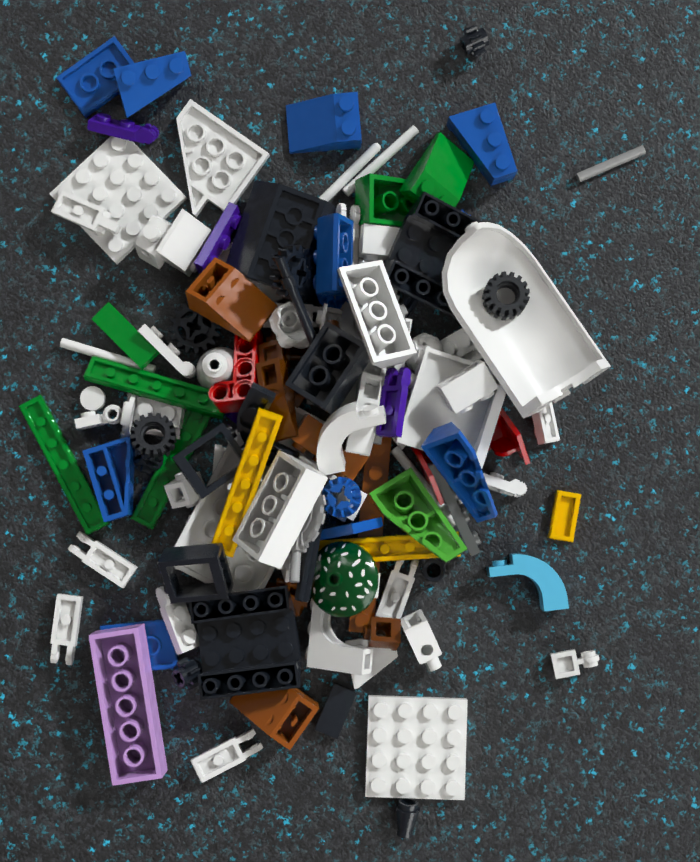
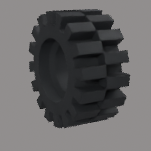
(505, 281)
(153, 422)

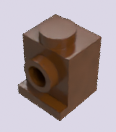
(388, 627)

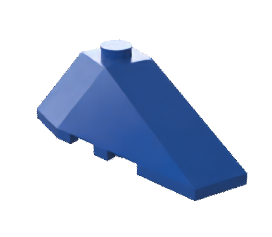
(461, 469)

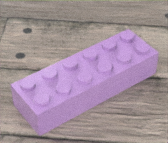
(128, 704)

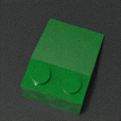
(439, 172)
(380, 200)

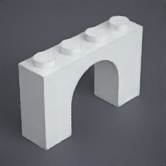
(329, 652)

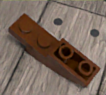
(272, 375)

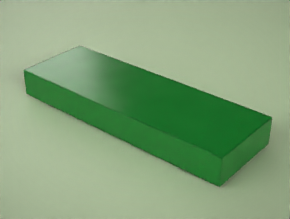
(125, 335)

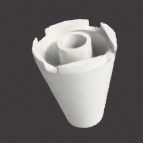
(209, 360)

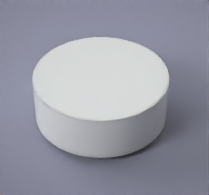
(93, 398)

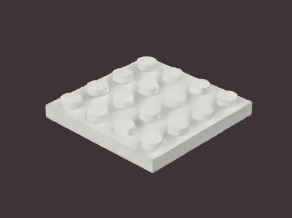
(125, 185)
(416, 747)

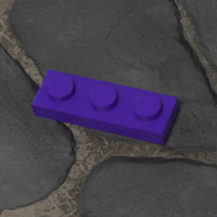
(219, 237)

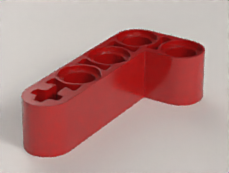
(243, 363)

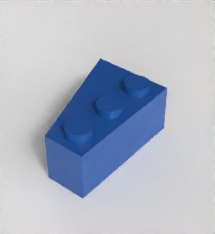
(149, 79)
(485, 141)
(112, 477)

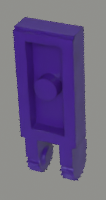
(123, 129)
(394, 400)

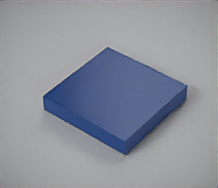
(351, 528)

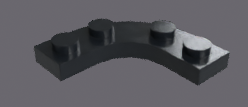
(258, 398)

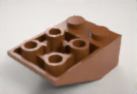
(229, 300)
(278, 713)

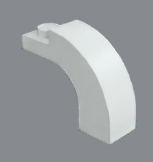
(336, 429)

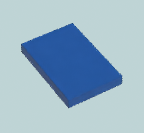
(92, 79)
(159, 643)

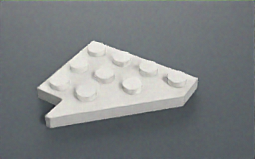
(215, 158)

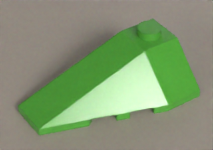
(415, 512)

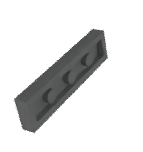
(459, 516)

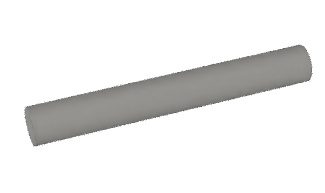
(611, 163)

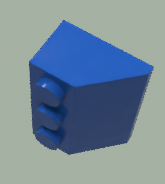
(333, 251)

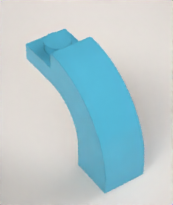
(548, 583)

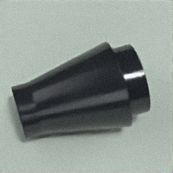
(406, 814)

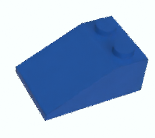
(324, 123)

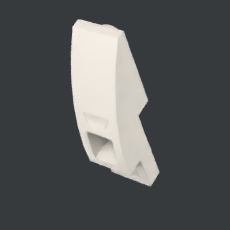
(367, 393)

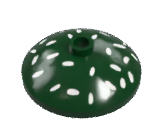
(356, 579)

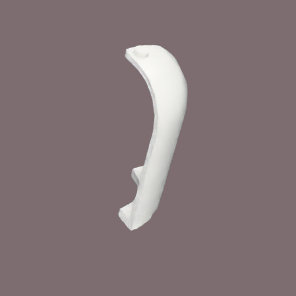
(539, 350)

